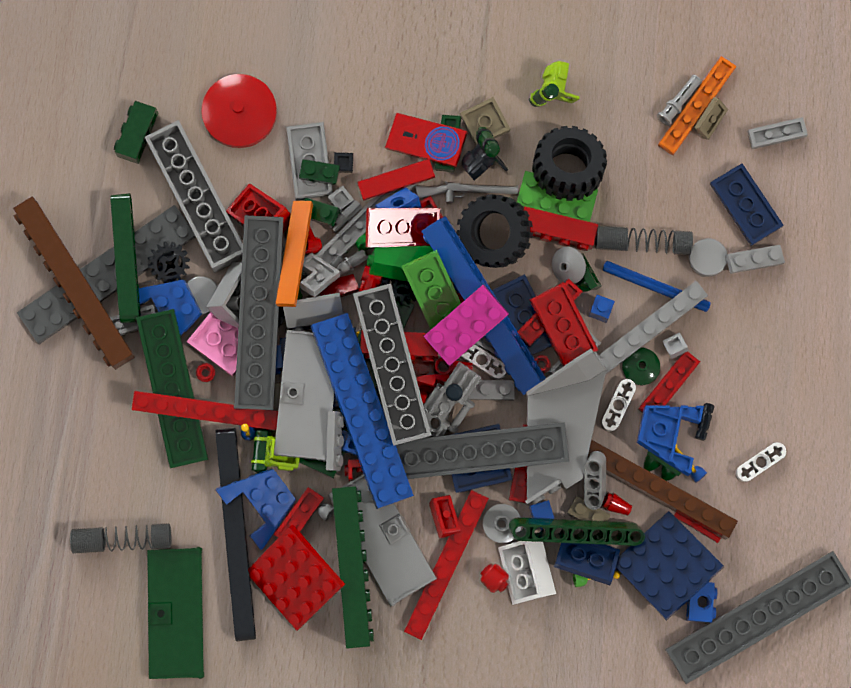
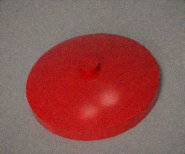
(239, 111)

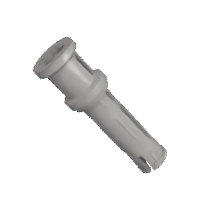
(675, 106)

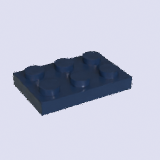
(588, 560)

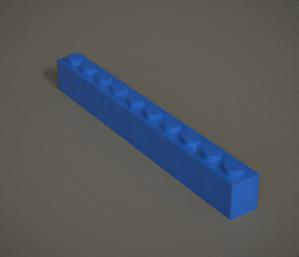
(467, 279)

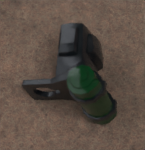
(483, 155)

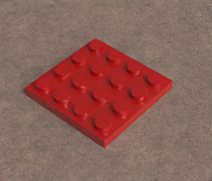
(295, 577)

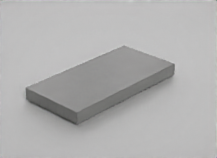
(307, 143)

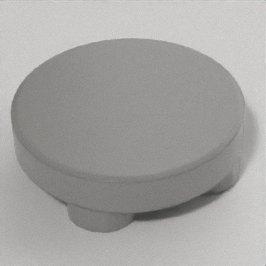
(708, 257)
(202, 290)

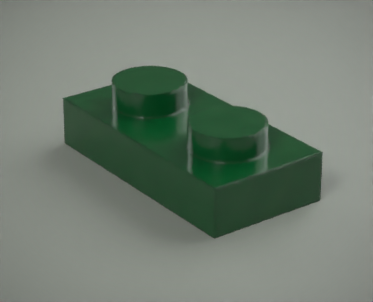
(319, 172)
(324, 213)

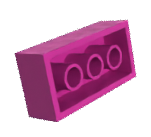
(466, 325)

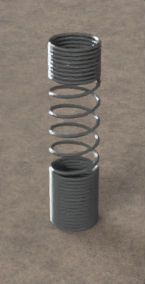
(617, 239)
(95, 539)

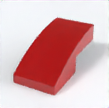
(429, 382)

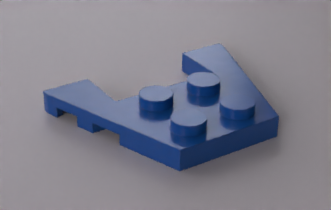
(173, 296)
(660, 431)
(267, 496)

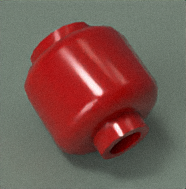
(494, 578)

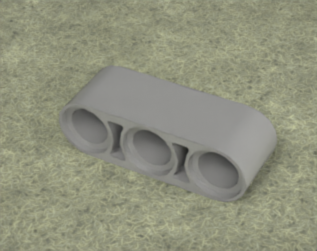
(591, 487)

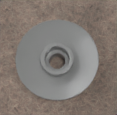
(574, 261)
(493, 516)

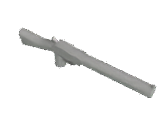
(450, 188)

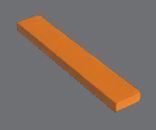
(697, 105)
(294, 254)

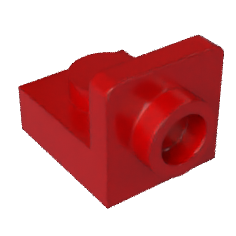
(352, 464)

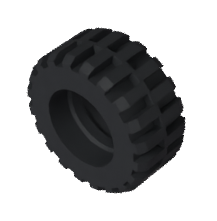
(576, 143)
(518, 237)

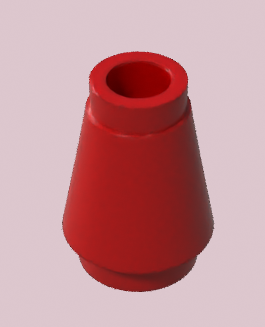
(616, 504)

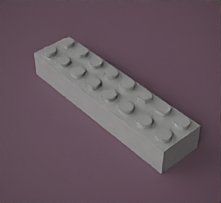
(196, 195)
(392, 364)

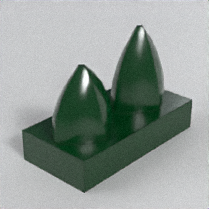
(589, 280)
(652, 462)

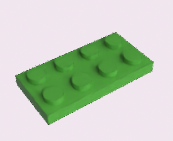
(534, 197)
(432, 287)

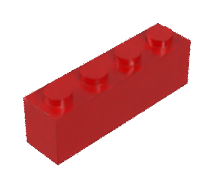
(562, 229)
(417, 346)

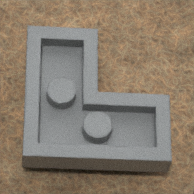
(320, 275)

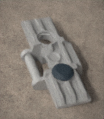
(443, 398)

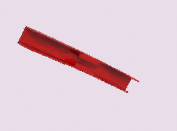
(699, 528)

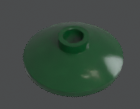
(638, 375)

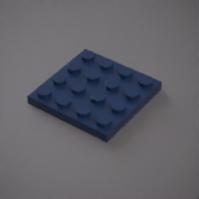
(668, 565)

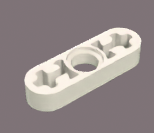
(490, 372)
(629, 395)
(769, 450)

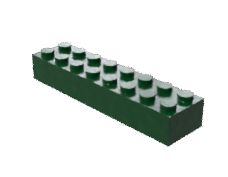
(351, 567)

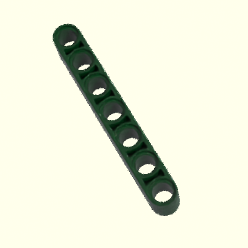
(125, 257)
(569, 526)

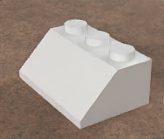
(527, 571)

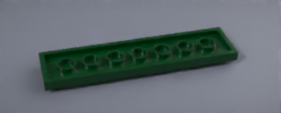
(171, 377)

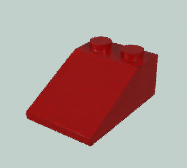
(257, 203)

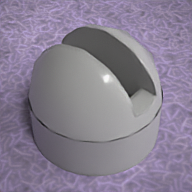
(326, 511)

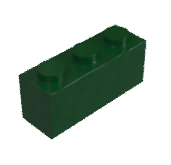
(138, 125)

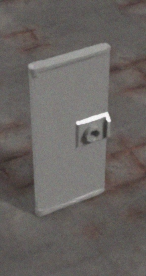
(304, 400)
(390, 548)

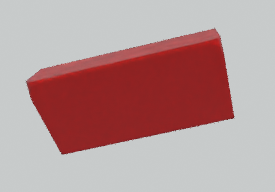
(345, 286)
(444, 516)

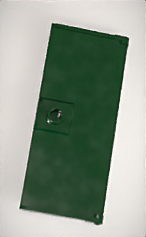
(175, 613)

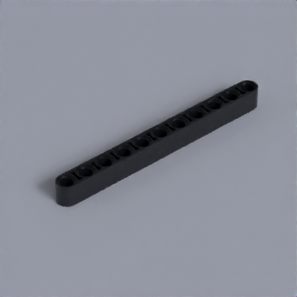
(235, 538)

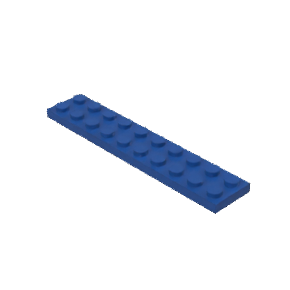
(361, 410)

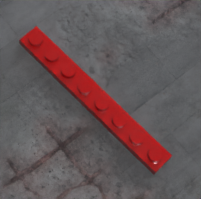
(203, 410)
(446, 565)

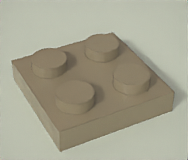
(485, 115)

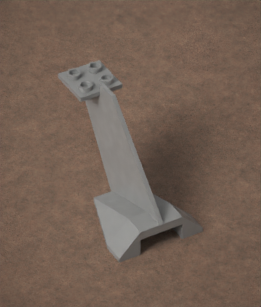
(572, 398)

